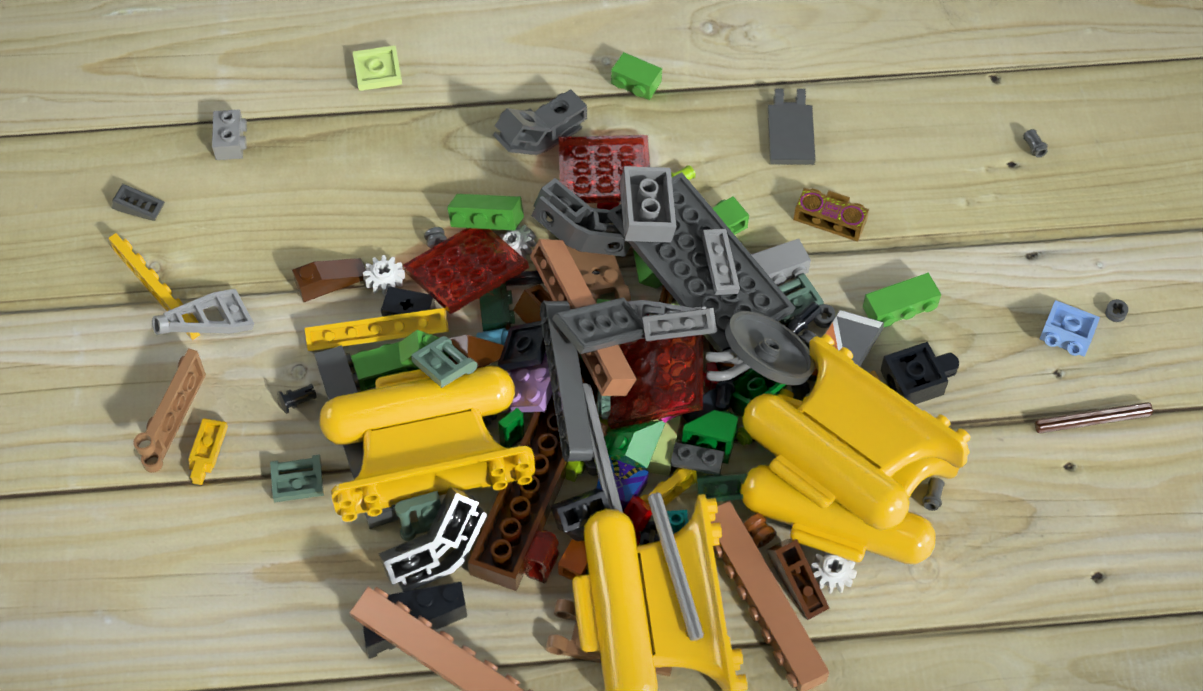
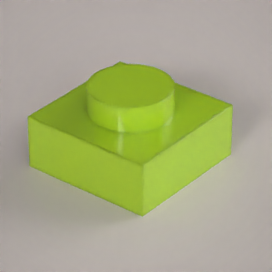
(573, 469)

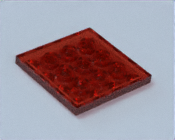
(595, 164)
(465, 267)
(666, 380)

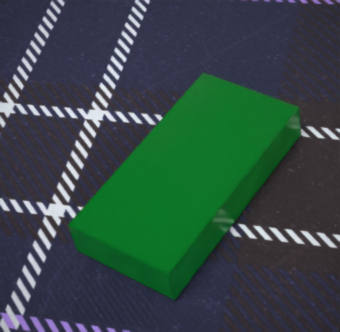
(511, 428)

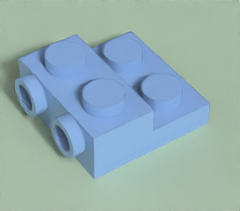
(1069, 328)

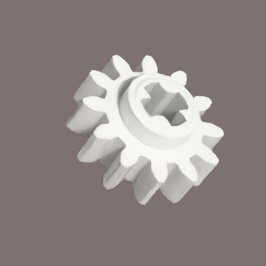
(520, 240)
(383, 274)
(838, 579)

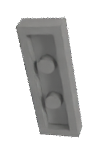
(720, 261)
(679, 324)

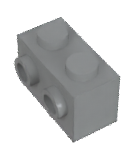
(228, 134)

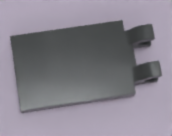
(791, 130)

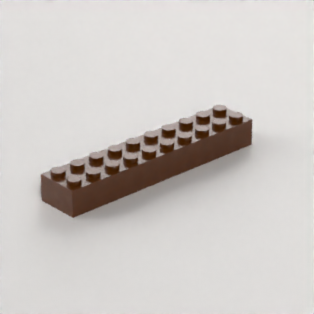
(523, 508)

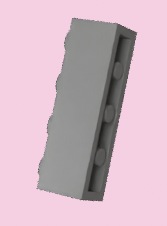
(784, 261)

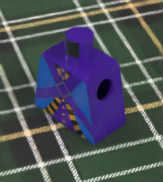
(628, 479)

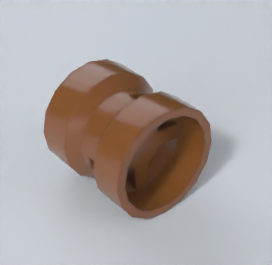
(759, 530)

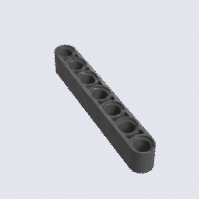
(566, 386)

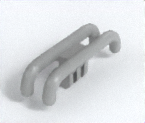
(726, 356)

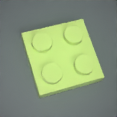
(377, 68)

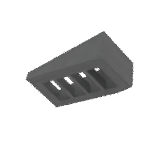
(132, 194)

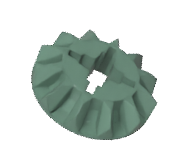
(604, 406)

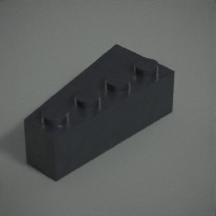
(437, 604)

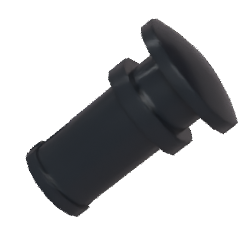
(295, 397)

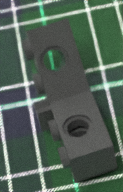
(540, 130)
(576, 222)
(453, 526)

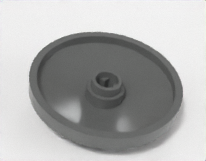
(769, 348)

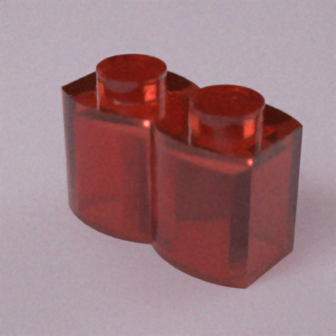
(541, 556)

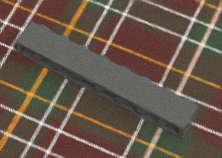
(338, 381)

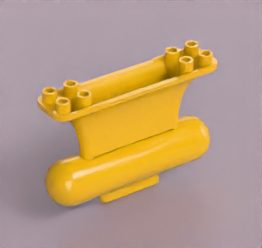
(851, 438)
(423, 439)
(835, 527)
(633, 611)

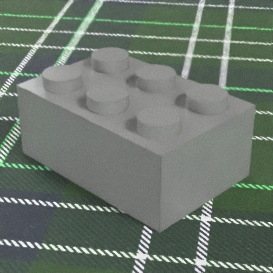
(647, 204)

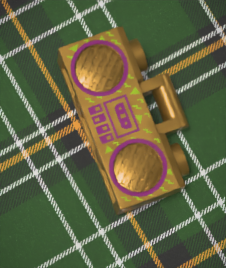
(831, 213)

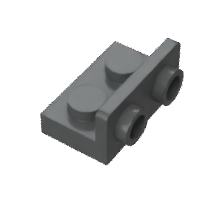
(697, 458)

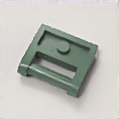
(800, 298)
(440, 367)
(297, 485)
(426, 510)

